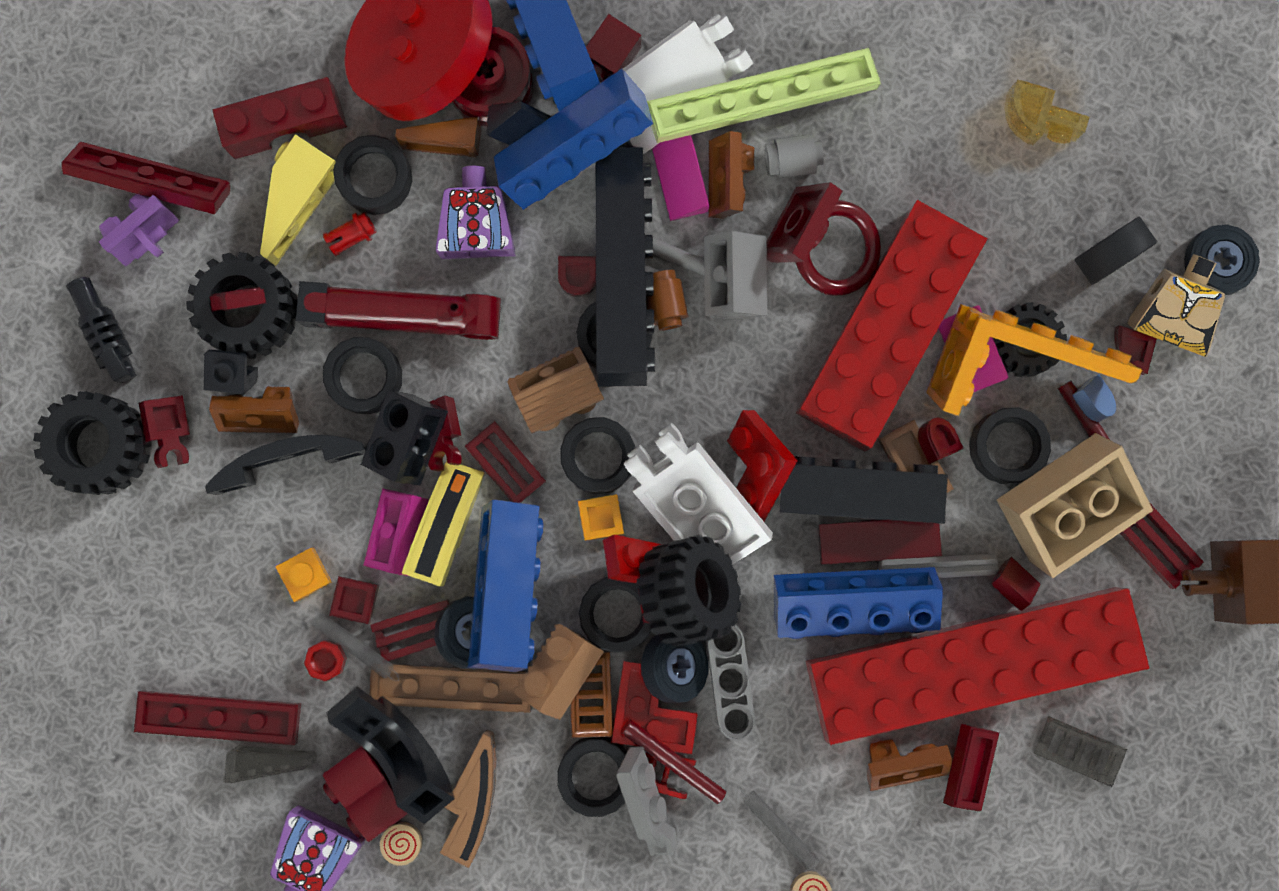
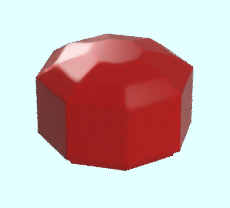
(325, 660)

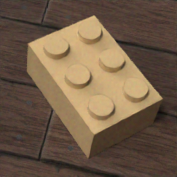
(1075, 504)

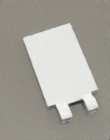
(683, 64)
(695, 496)

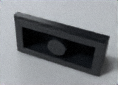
(512, 121)

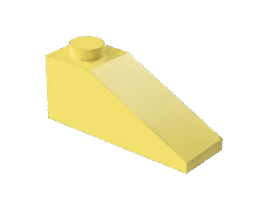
(296, 188)

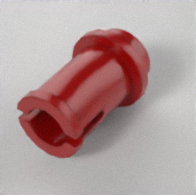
(351, 233)

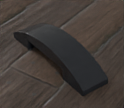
(239, 472)

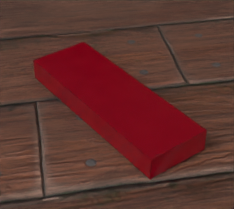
(878, 541)

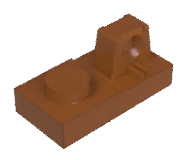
(727, 163)
(246, 414)
(891, 769)

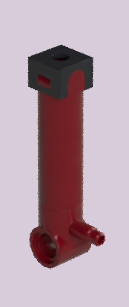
(465, 315)

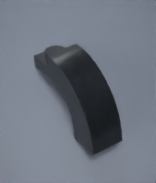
(399, 748)

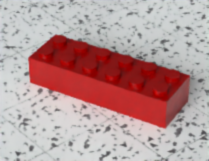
(891, 326)

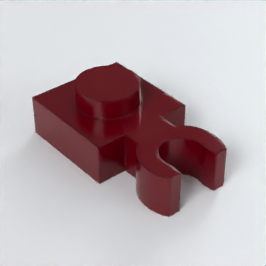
(166, 422)
(450, 430)

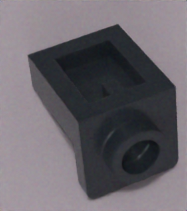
(228, 372)

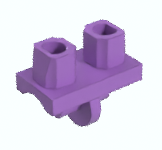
(139, 230)

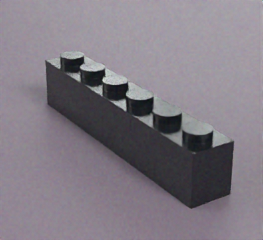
(620, 269)

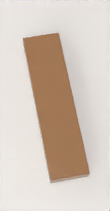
(449, 688)

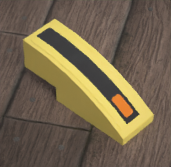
(443, 524)

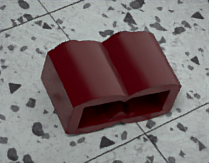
(364, 792)

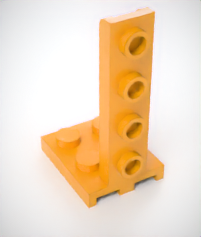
(968, 350)

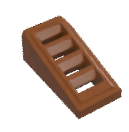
(449, 137)
(594, 729)

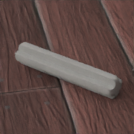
(948, 565)

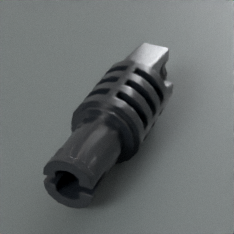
(101, 331)

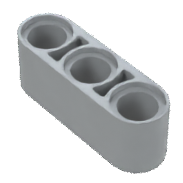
(737, 698)

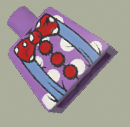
(474, 220)
(313, 852)

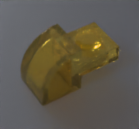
(1032, 114)

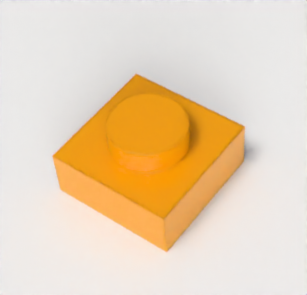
(600, 517)
(303, 574)

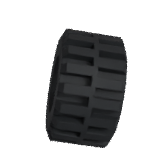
(230, 275)
(60, 439)
(689, 591)

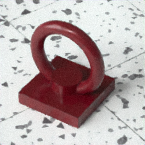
(805, 225)

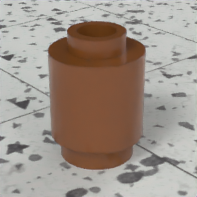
(667, 301)

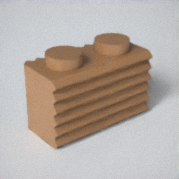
(555, 390)
(558, 672)

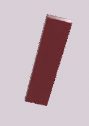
(146, 177)
(217, 717)

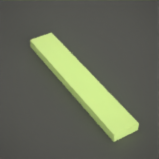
(763, 95)

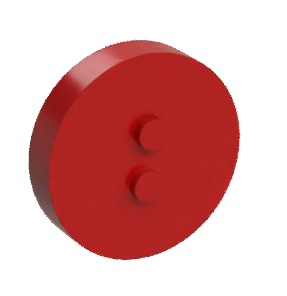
(416, 53)

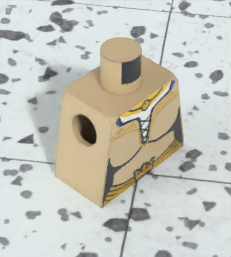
(1181, 307)

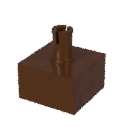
(1241, 581)

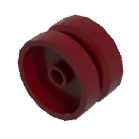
(510, 79)

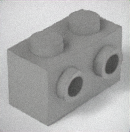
(735, 275)

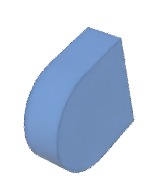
(1095, 399)

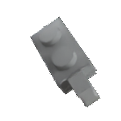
(644, 803)

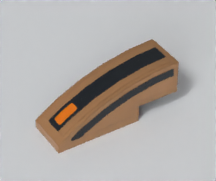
(472, 803)

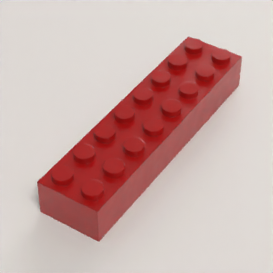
(977, 665)

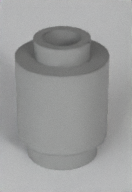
(793, 156)

